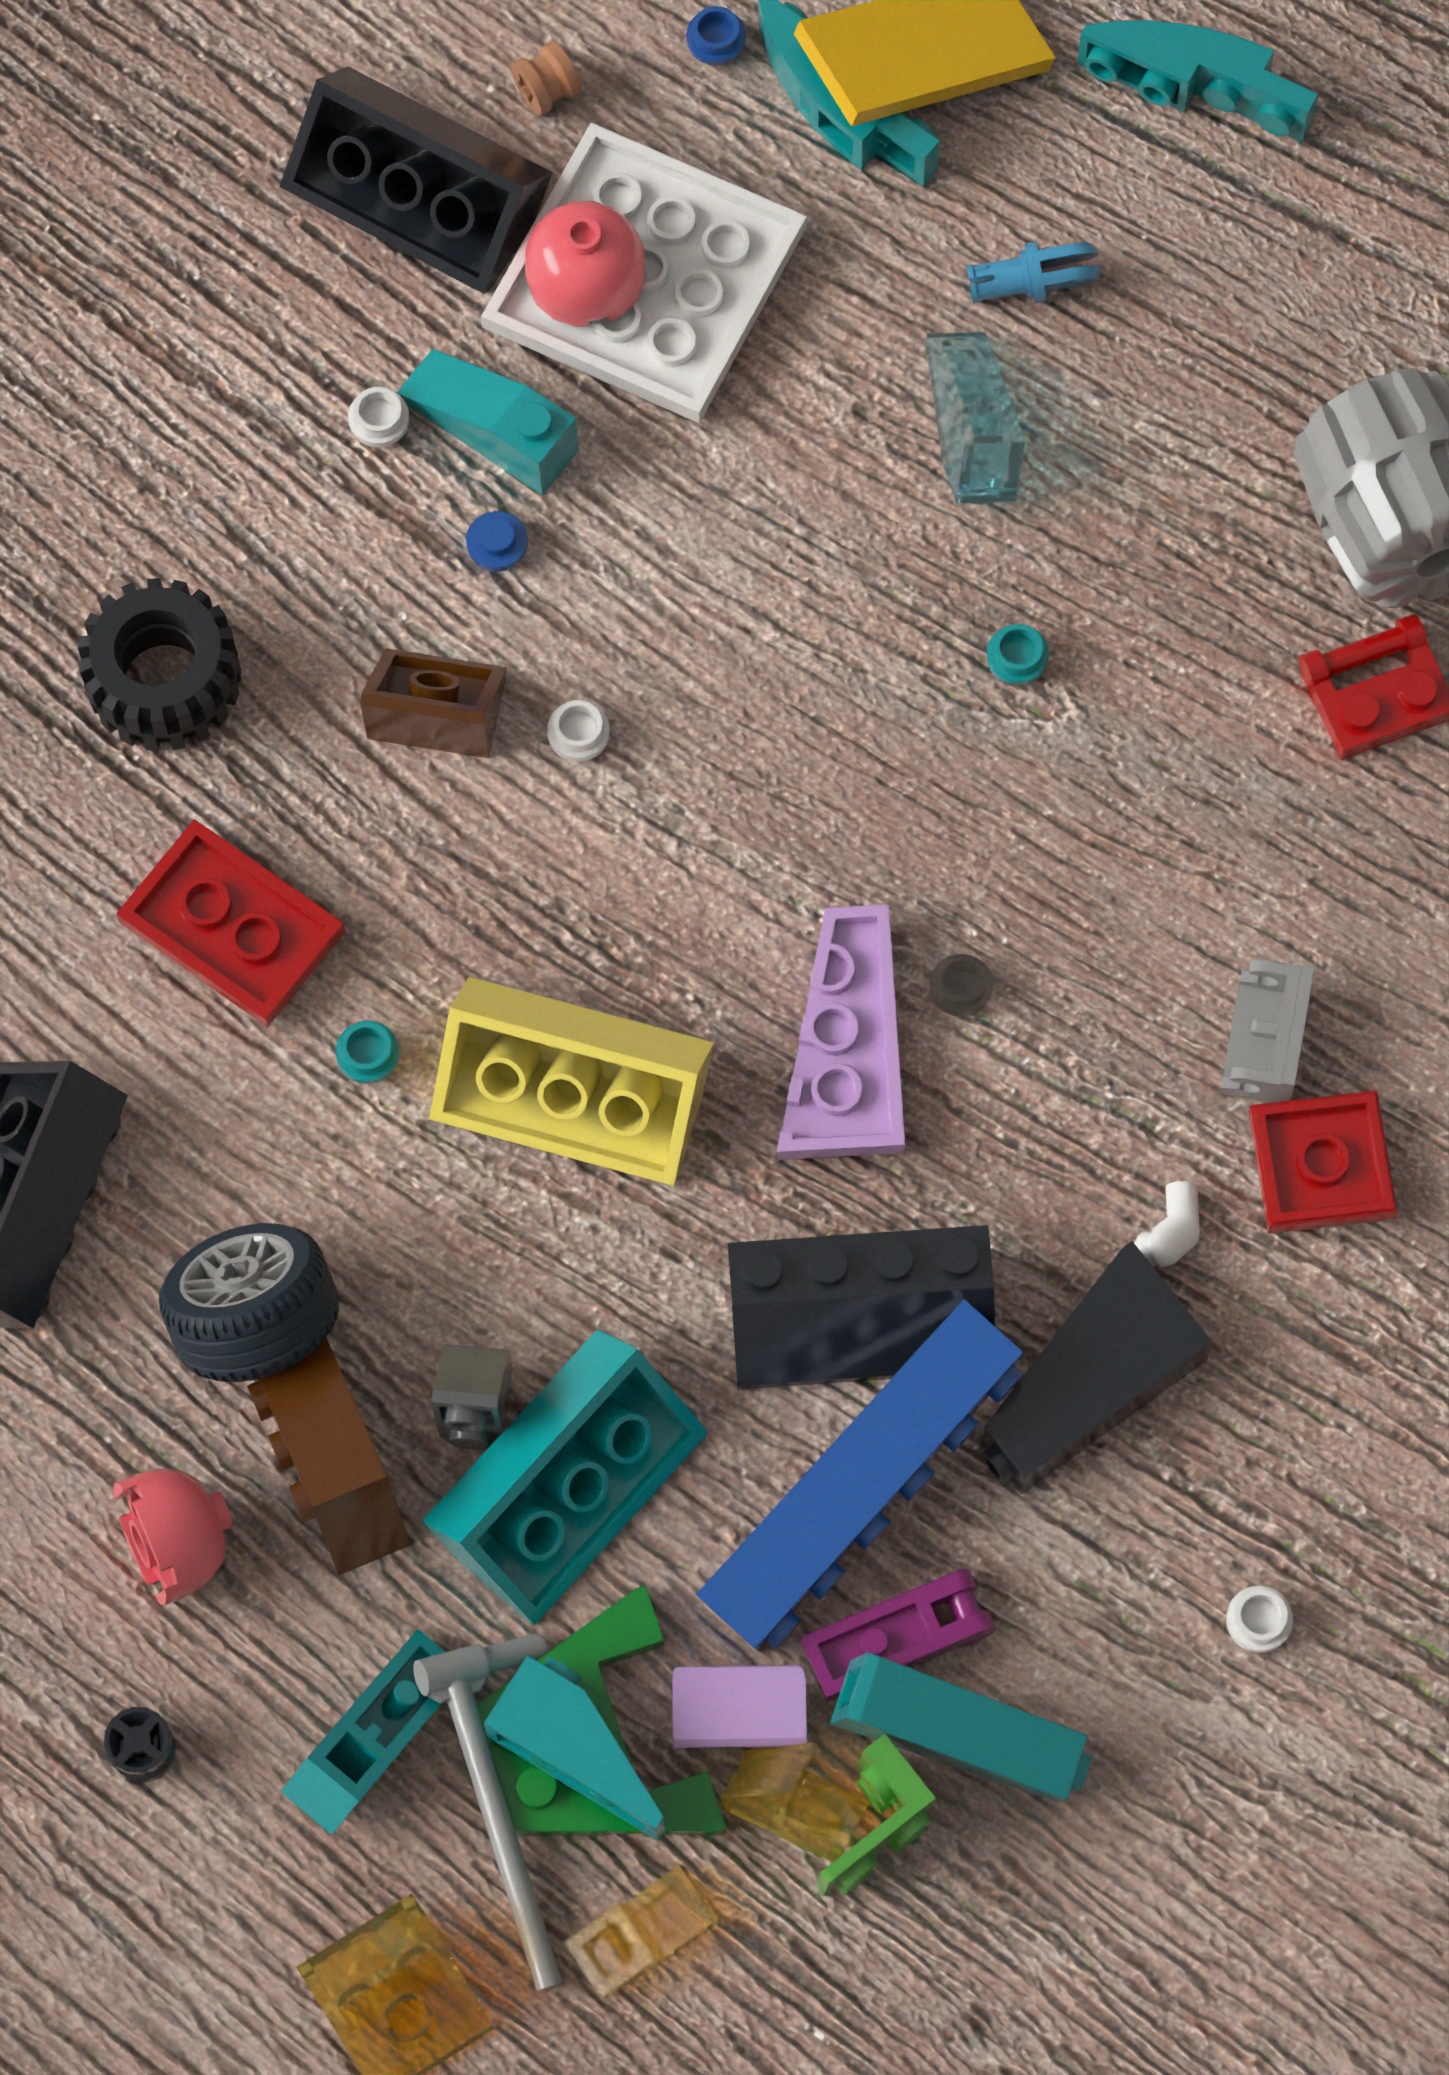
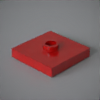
(1322, 1162)

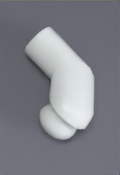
(1178, 1231)

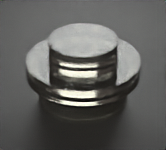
(961, 985)

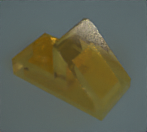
(786, 1799)

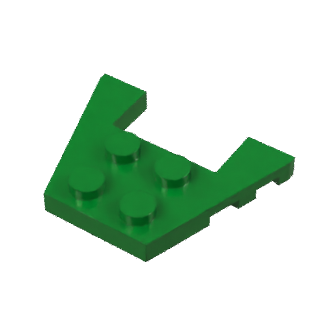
(549, 1807)

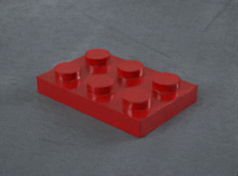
(231, 923)

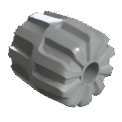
(1382, 484)

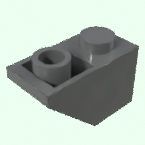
(472, 1394)

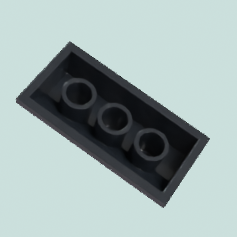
(414, 178)
(51, 1146)
(850, 1301)

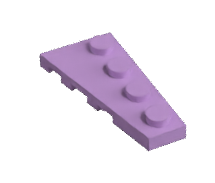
(847, 1057)

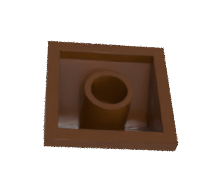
(433, 702)

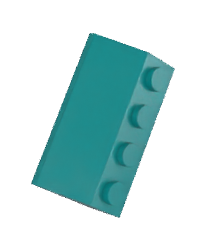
(566, 1475)

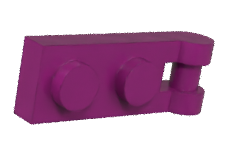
(899, 1630)

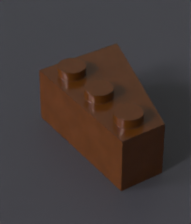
(333, 1458)

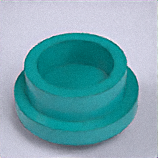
(1017, 654)
(367, 1052)

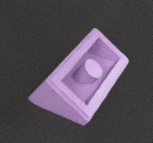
(739, 1706)

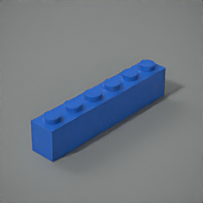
(861, 1476)

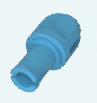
(1025, 273)

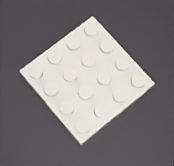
(707, 272)

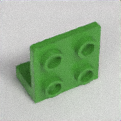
(887, 1783)

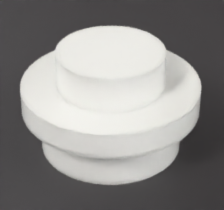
(378, 417)
(578, 730)
(1259, 1619)

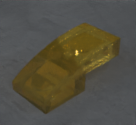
(642, 1932)

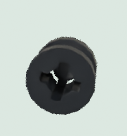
(130, 1735)

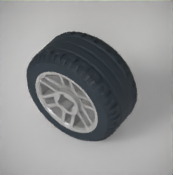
(249, 1302)

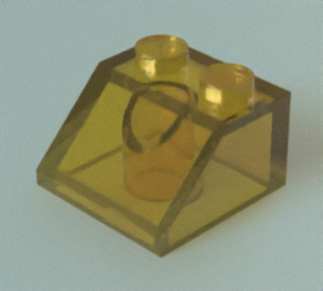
(395, 1994)

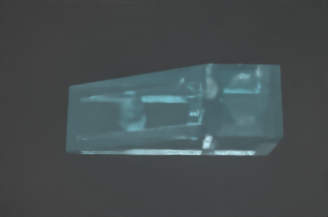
(974, 419)

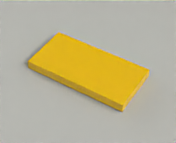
(919, 52)

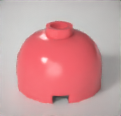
(585, 263)
(174, 1530)

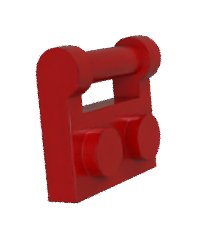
(1384, 705)

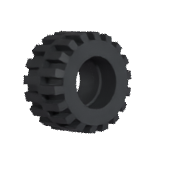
(150, 620)

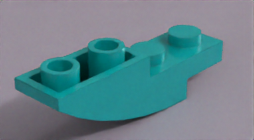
(1179, 60)
(899, 140)

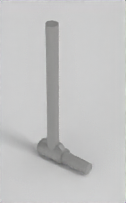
(455, 1679)

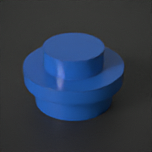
(716, 36)
(497, 541)

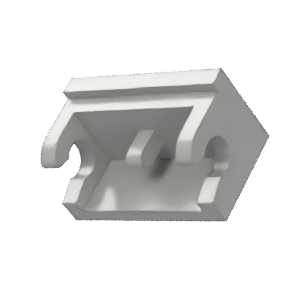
(1267, 1031)

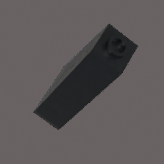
(1099, 1368)

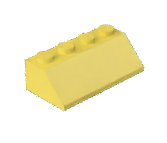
(570, 1080)

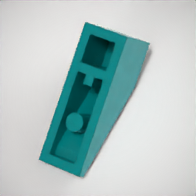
(494, 417)
(562, 1733)
(364, 1739)

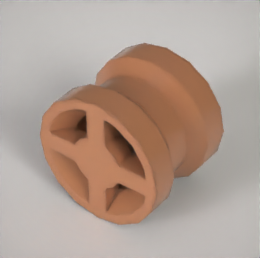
(546, 78)

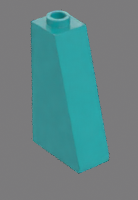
(960, 1728)

